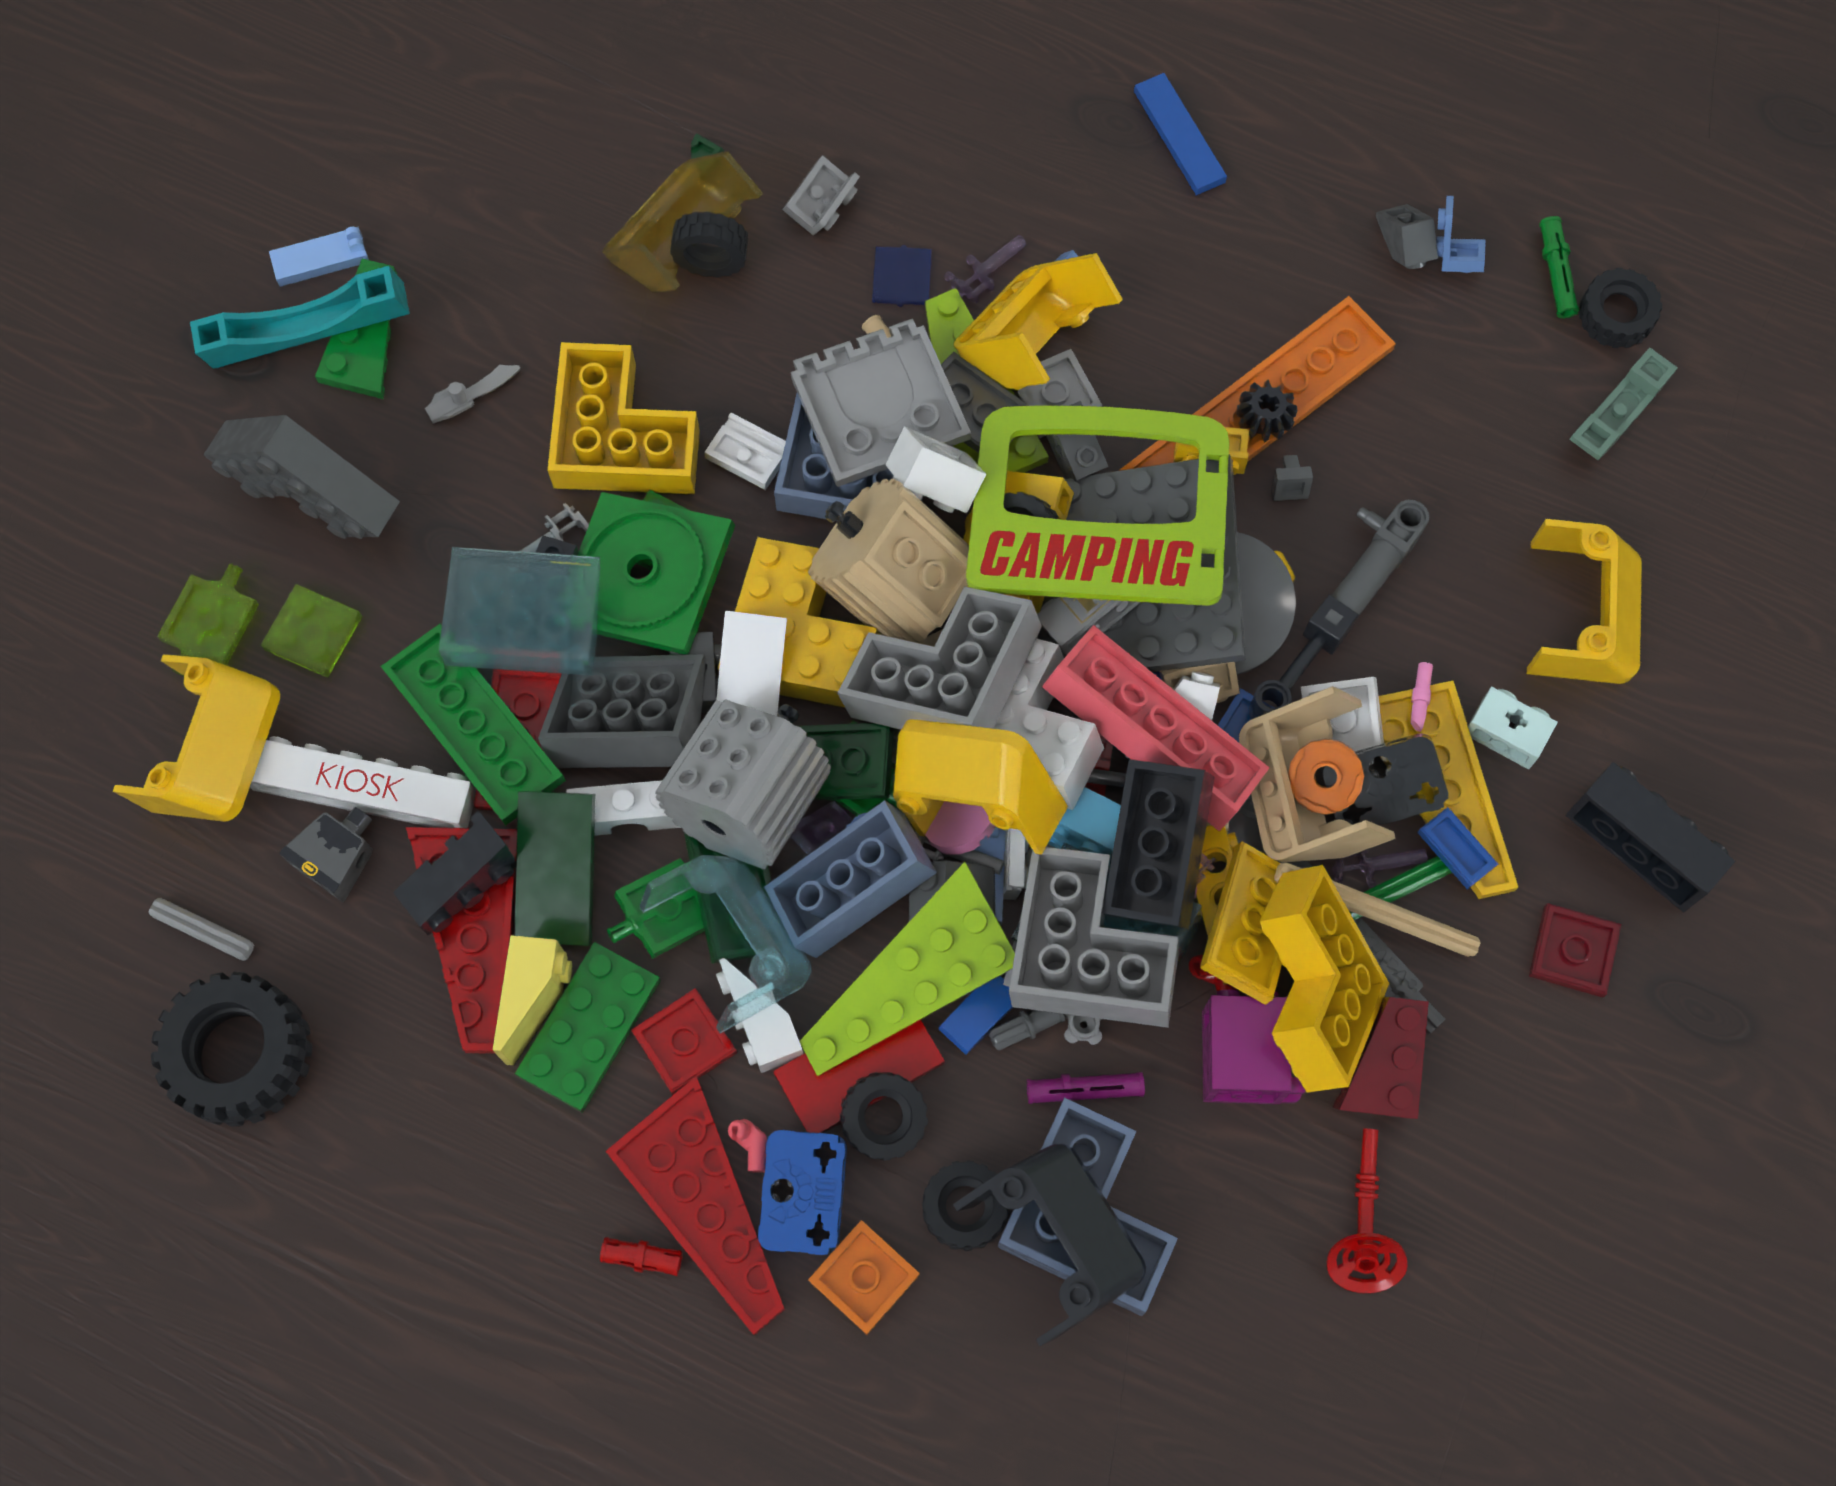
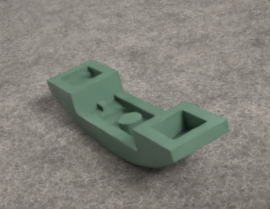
(1624, 404)

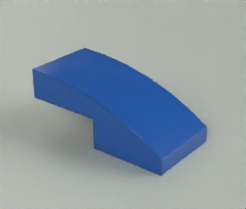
(977, 1015)

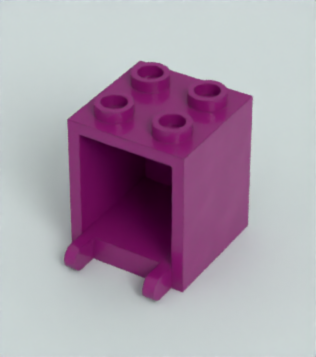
(1241, 1053)

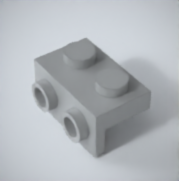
(820, 195)

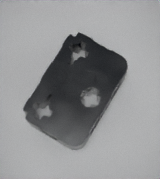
(1393, 794)

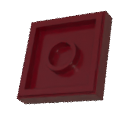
(1575, 950)

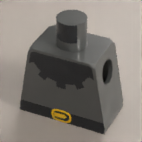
(331, 852)

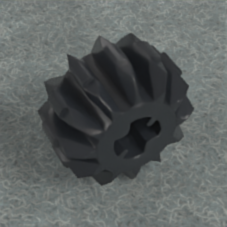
(1266, 410)

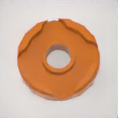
(1334, 755)

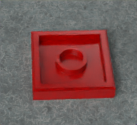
(683, 1041)

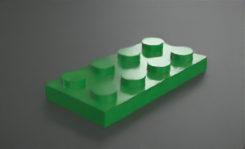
(588, 1027)

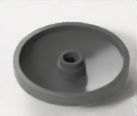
(1266, 602)

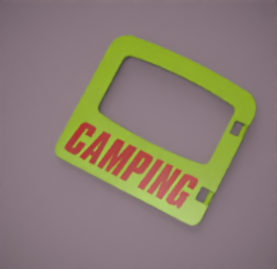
(1097, 558)

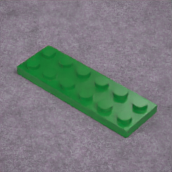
(472, 725)

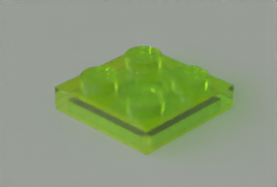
(311, 630)

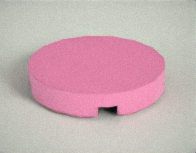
(959, 828)

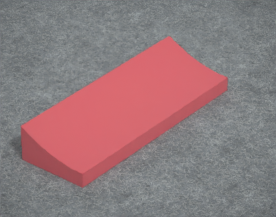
(1152, 720)

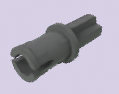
(1023, 1027)

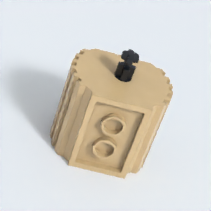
(892, 562)

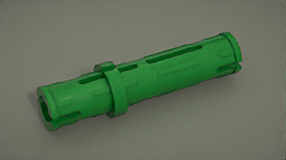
(1556, 255)

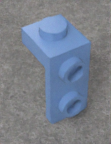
(1458, 254)

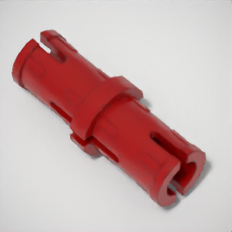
(641, 1256)

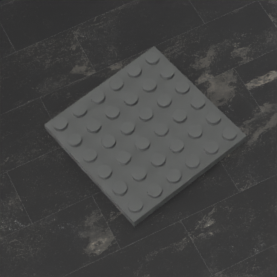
(1164, 633)

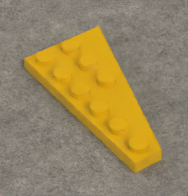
(1461, 771)

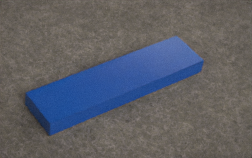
(1180, 134)

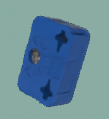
(787, 1223)

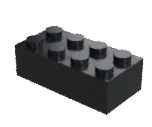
(1650, 837)
(1158, 844)

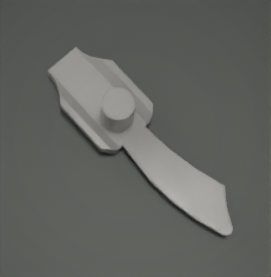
(458, 398)

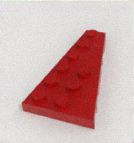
(689, 1184)

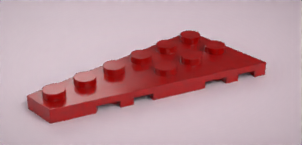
(474, 944)

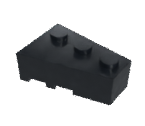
(457, 877)

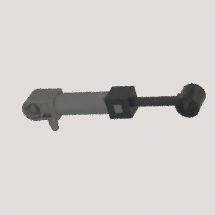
(1340, 610)

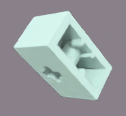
(1492, 727)

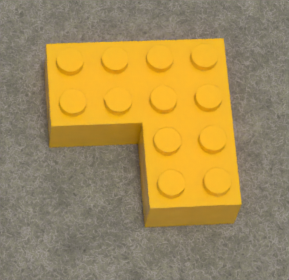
(607, 443)
(815, 648)
(1334, 979)

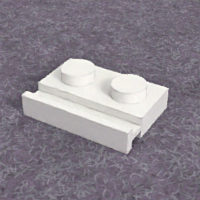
(746, 451)
(1014, 864)

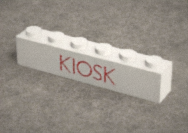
(372, 787)

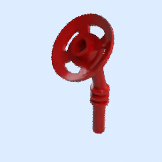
(1362, 1243)

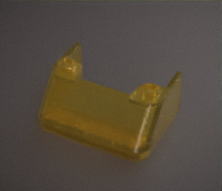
(699, 184)

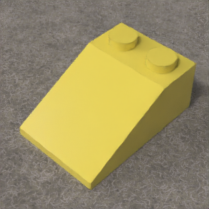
(529, 992)

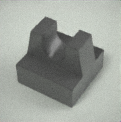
(1292, 480)

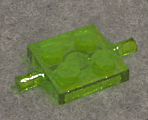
(209, 618)

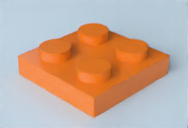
(864, 1277)

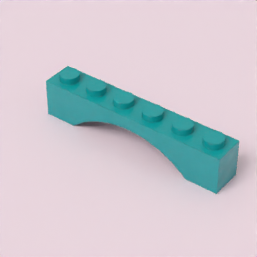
(358, 303)

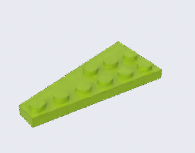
(929, 964)

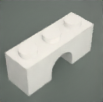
(627, 805)

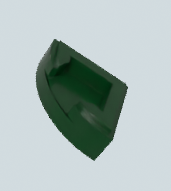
(702, 147)

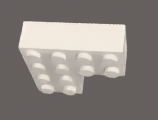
(1062, 743)

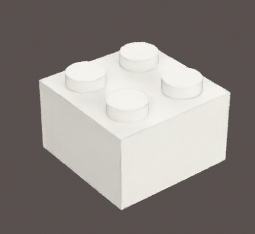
(935, 471)

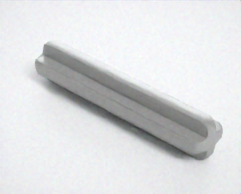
(201, 929)

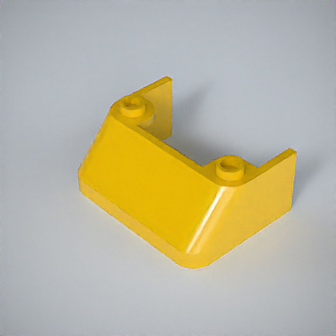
(1029, 313)
(1605, 650)
(218, 748)
(976, 769)

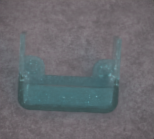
(777, 966)

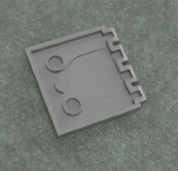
(870, 393)

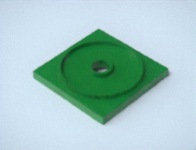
(686, 559)

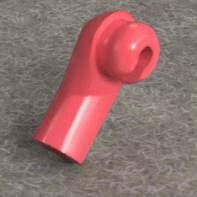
(752, 1140)

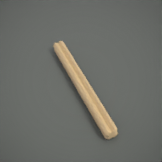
(1400, 918)

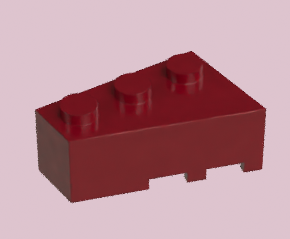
(1391, 1062)

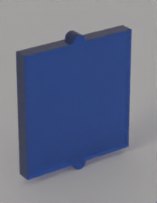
(901, 275)

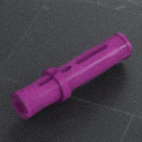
(1039, 1090)

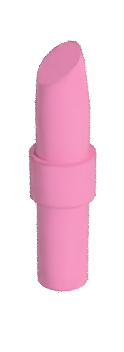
(1421, 695)

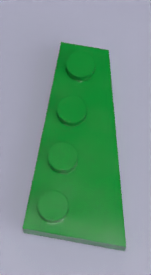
(358, 357)

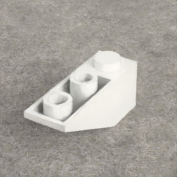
(769, 1031)

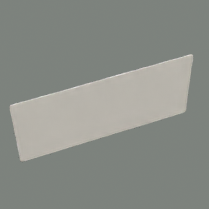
(752, 660)

